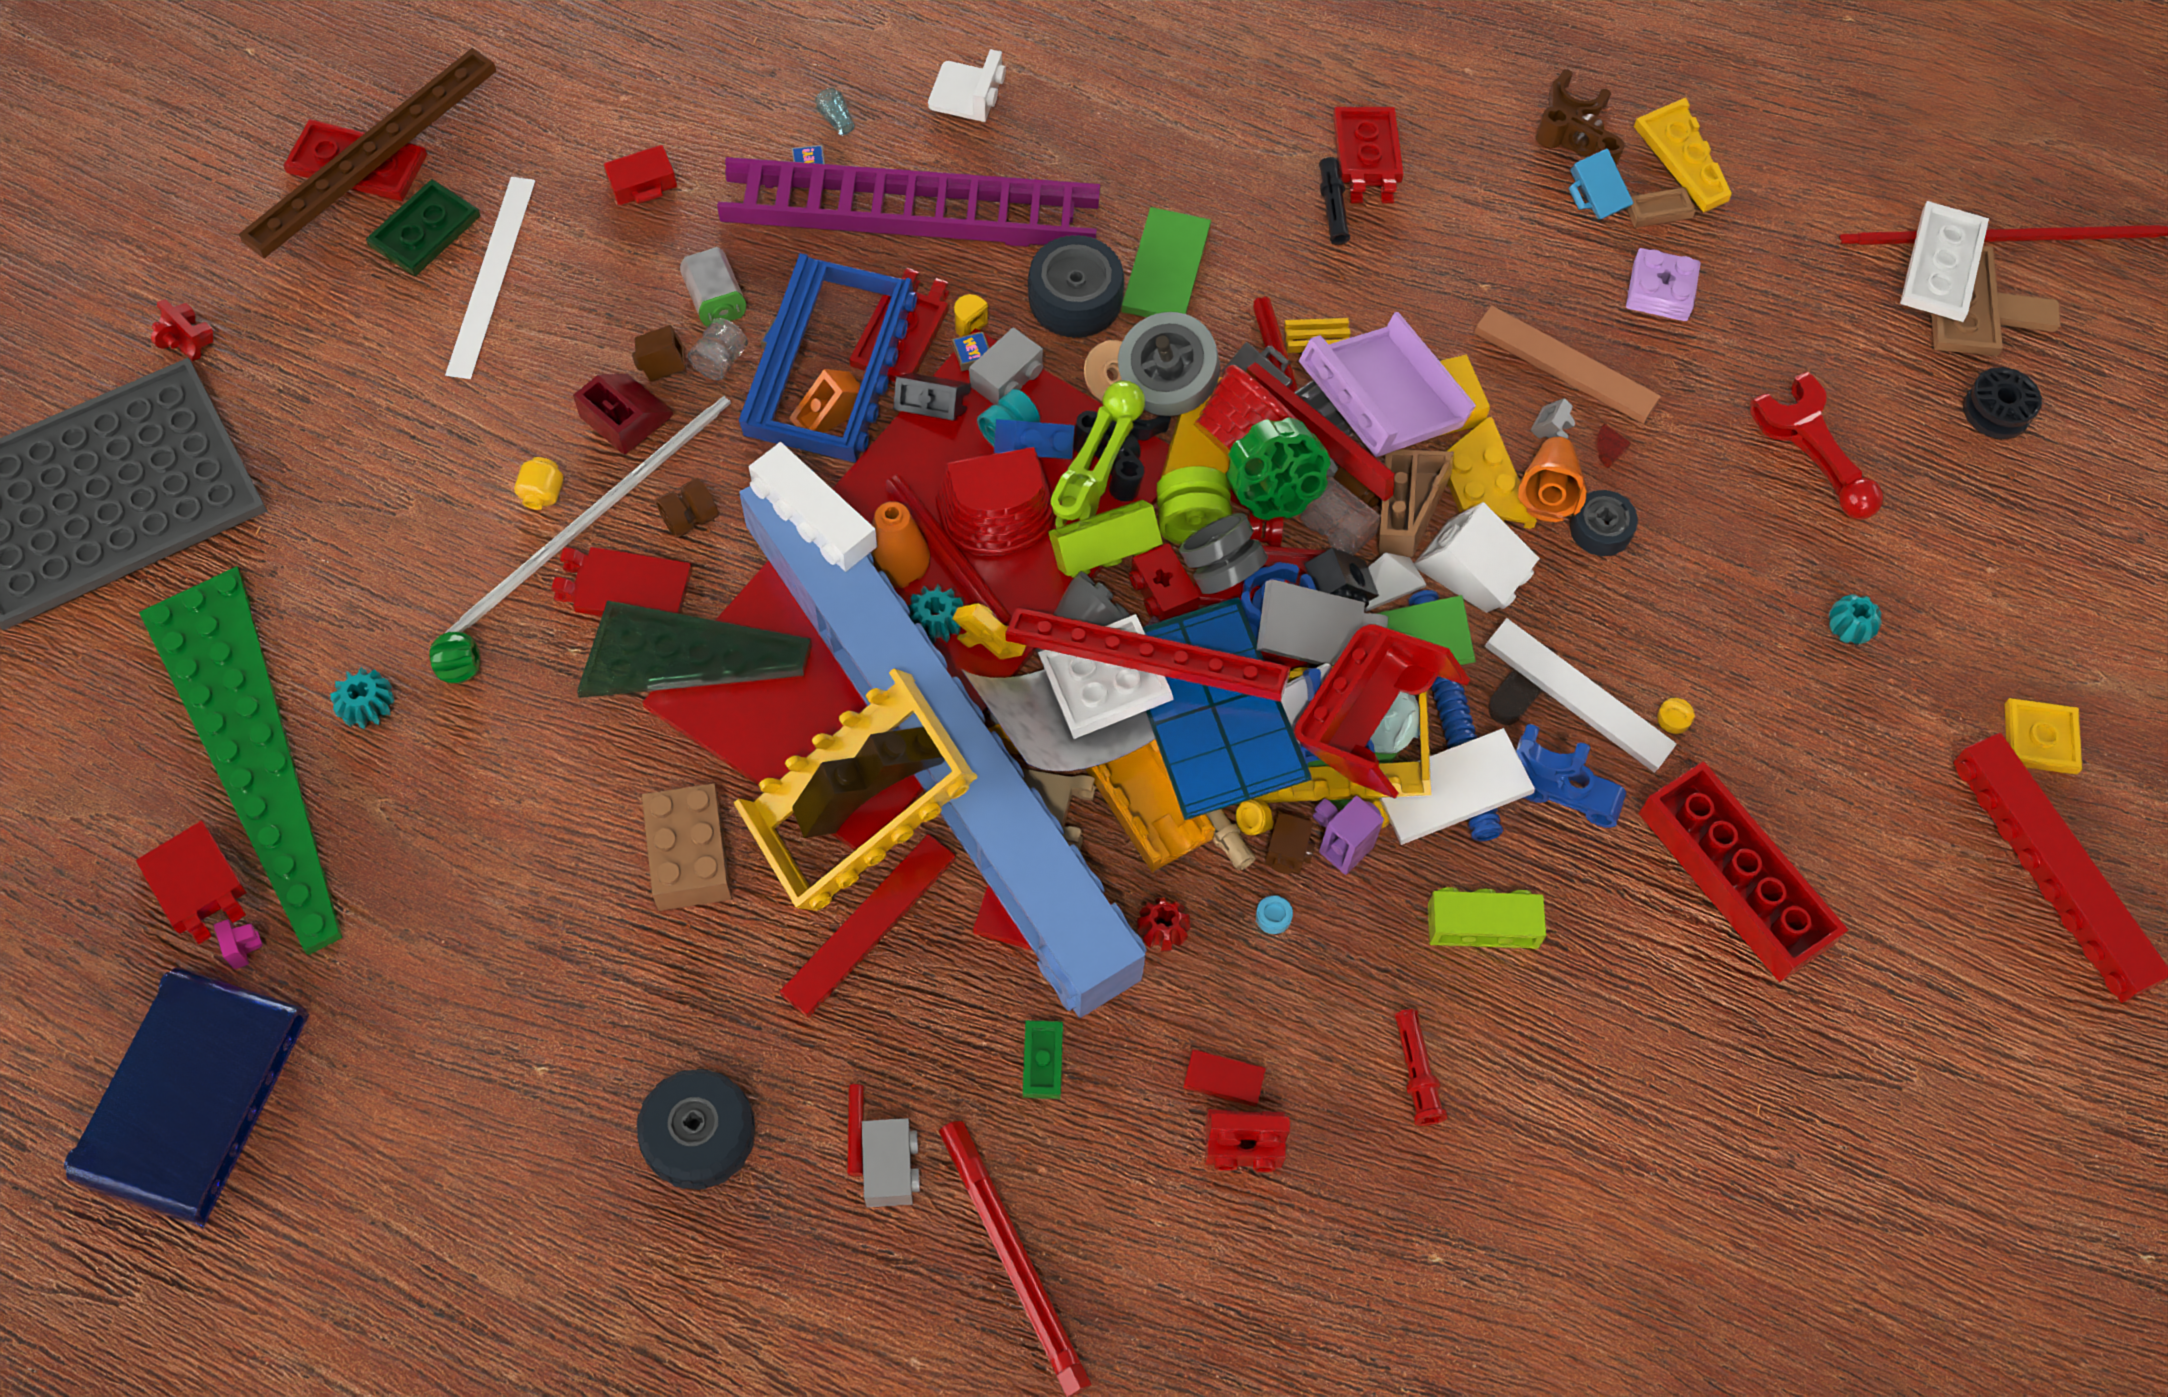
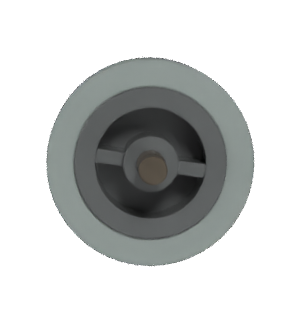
(1171, 362)

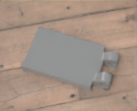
(1309, 623)

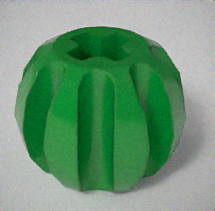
(454, 657)

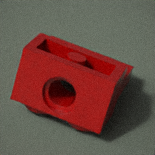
(1227, 1128)

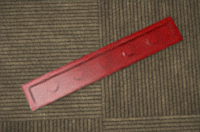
(1338, 445)
(867, 926)

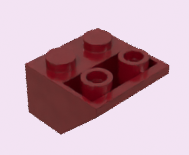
(620, 410)

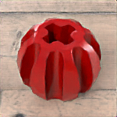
(1167, 914)

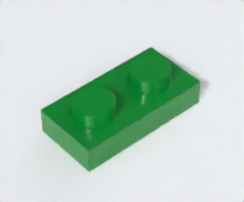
(1042, 1059)

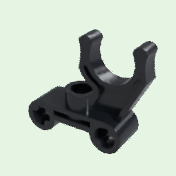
(1127, 469)

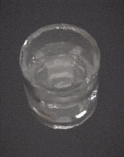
(717, 349)

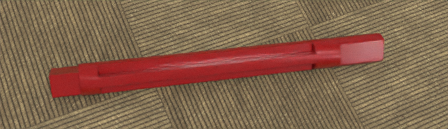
(1015, 1259)

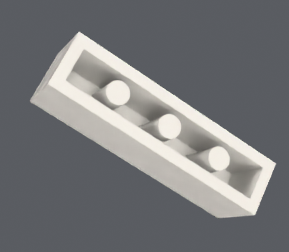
(812, 507)

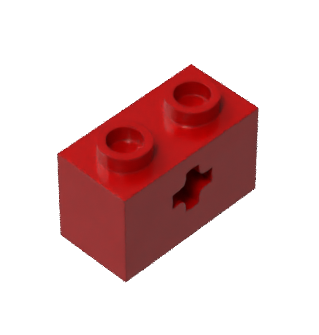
(1163, 583)

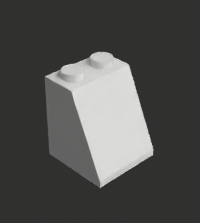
(1478, 559)

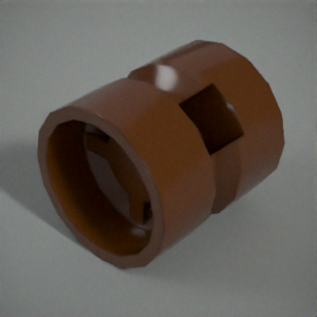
(687, 507)

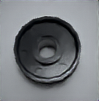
(2002, 403)

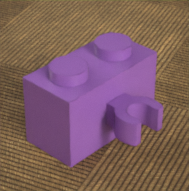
(1348, 832)

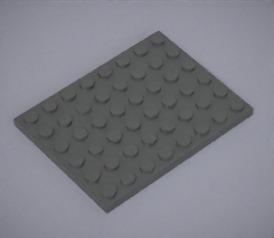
(114, 489)

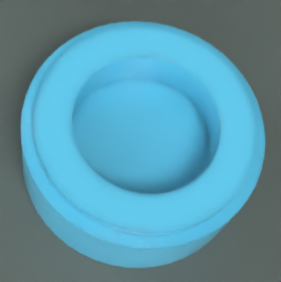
(1274, 914)

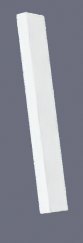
(1580, 695)

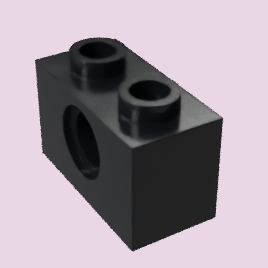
(1342, 575)

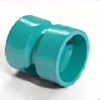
(1012, 406)

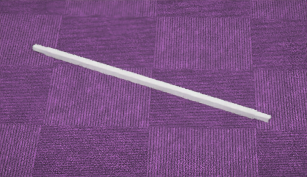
(589, 516)

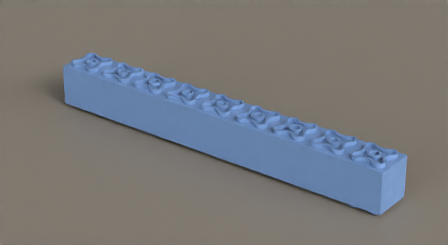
(1000, 822)

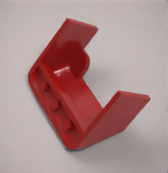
(1361, 692)

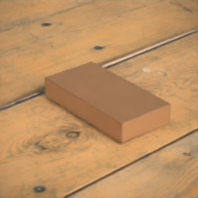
(1661, 207)
(2029, 312)

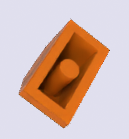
(827, 401)

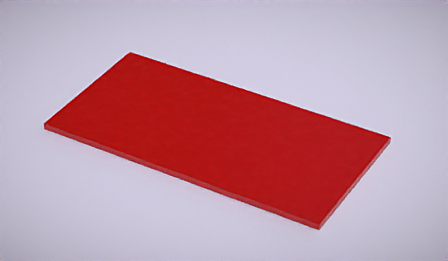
(770, 720)

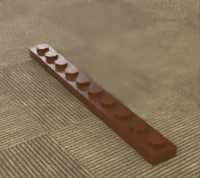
(367, 153)

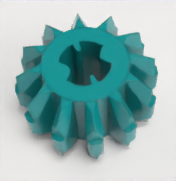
(935, 603)
(362, 698)

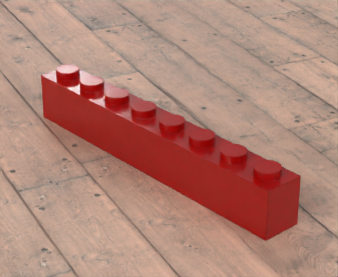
(2061, 868)

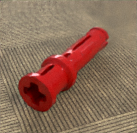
(1422, 1084)

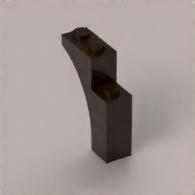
(848, 783)

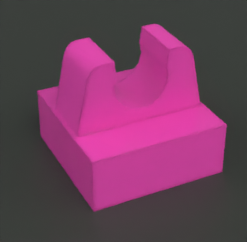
(237, 942)

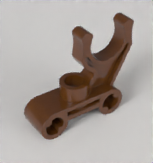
(1576, 122)

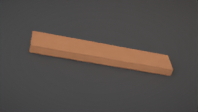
(1567, 364)

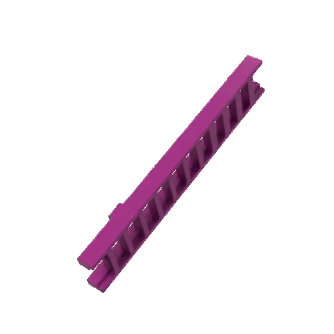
(909, 183)

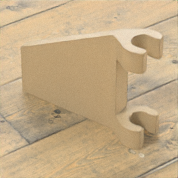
(1057, 794)

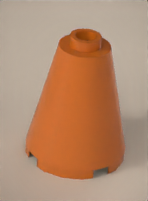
(1553, 482)
(900, 545)

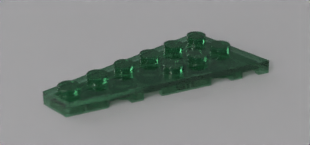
(668, 650)

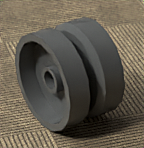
(1223, 553)

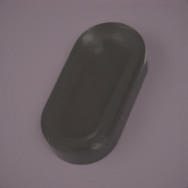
(1512, 699)

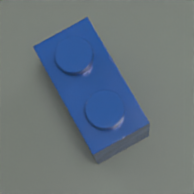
(1047, 438)

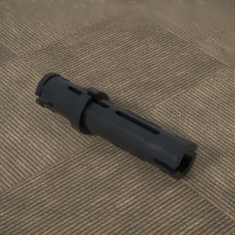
(1333, 189)

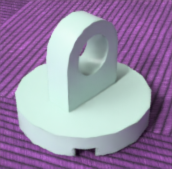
(1398, 725)

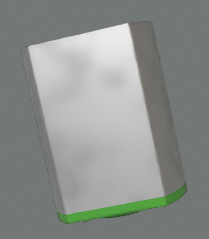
(712, 286)

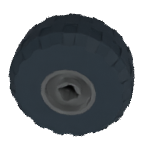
(696, 1129)

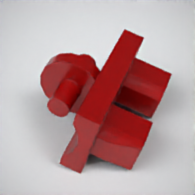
(176, 331)

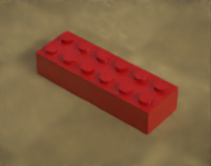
(1742, 871)

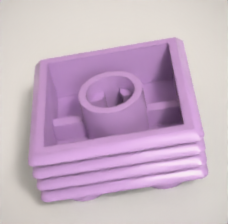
(1663, 284)

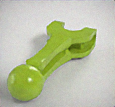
(1082, 488)

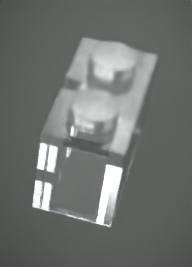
(1342, 518)

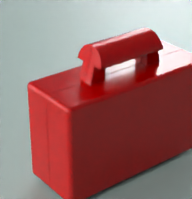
(640, 175)

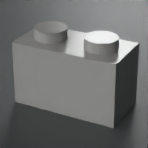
(1006, 366)
(888, 1162)

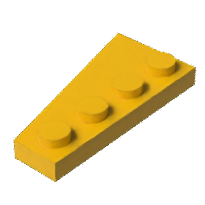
(1678, 144)

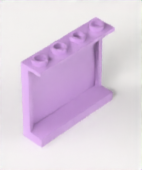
(1388, 386)

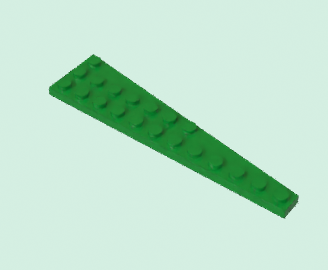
(225, 686)

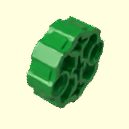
(1278, 476)

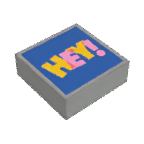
(808, 154)

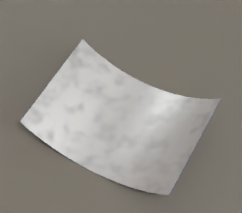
(1039, 731)

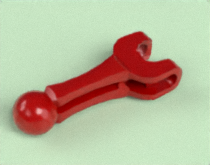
(1806, 428)

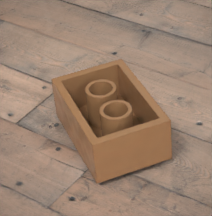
(686, 847)

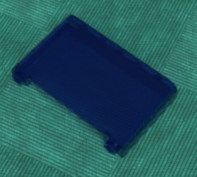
(186, 1096)

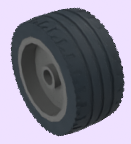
(1075, 286)

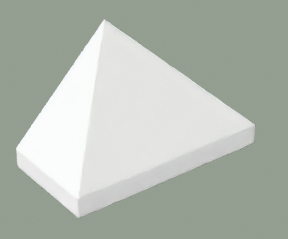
(1394, 578)

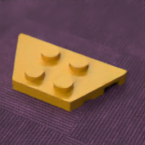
(1486, 475)

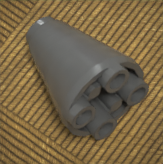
(1088, 603)

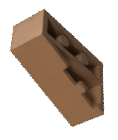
(1417, 490)

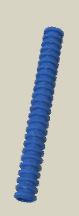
(1458, 729)

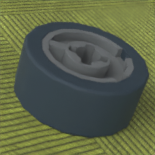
(1591, 531)

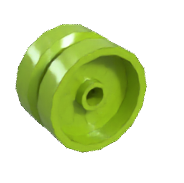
(1191, 500)

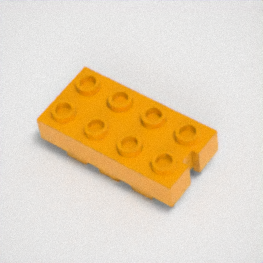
(1147, 807)

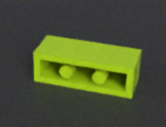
(1105, 538)
(1486, 918)

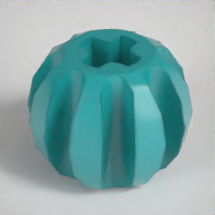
(1855, 619)

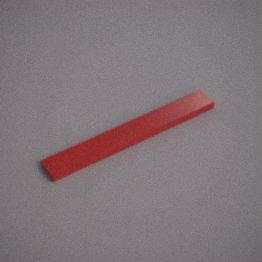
(1148, 654)

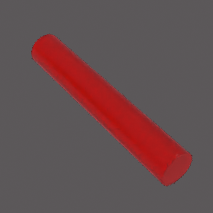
(855, 1119)

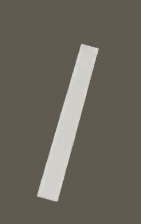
(490, 278)

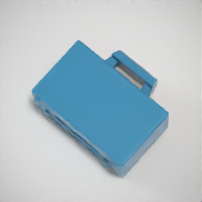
(1600, 185)

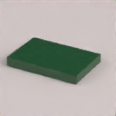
(423, 227)

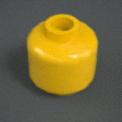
(538, 483)

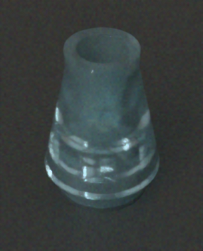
(834, 109)

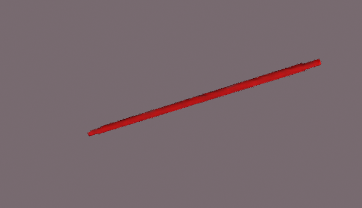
(2027, 234)

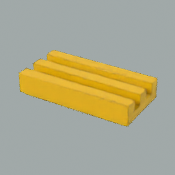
(1314, 327)

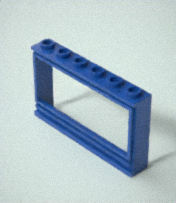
(785, 341)

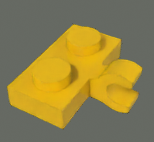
(985, 630)

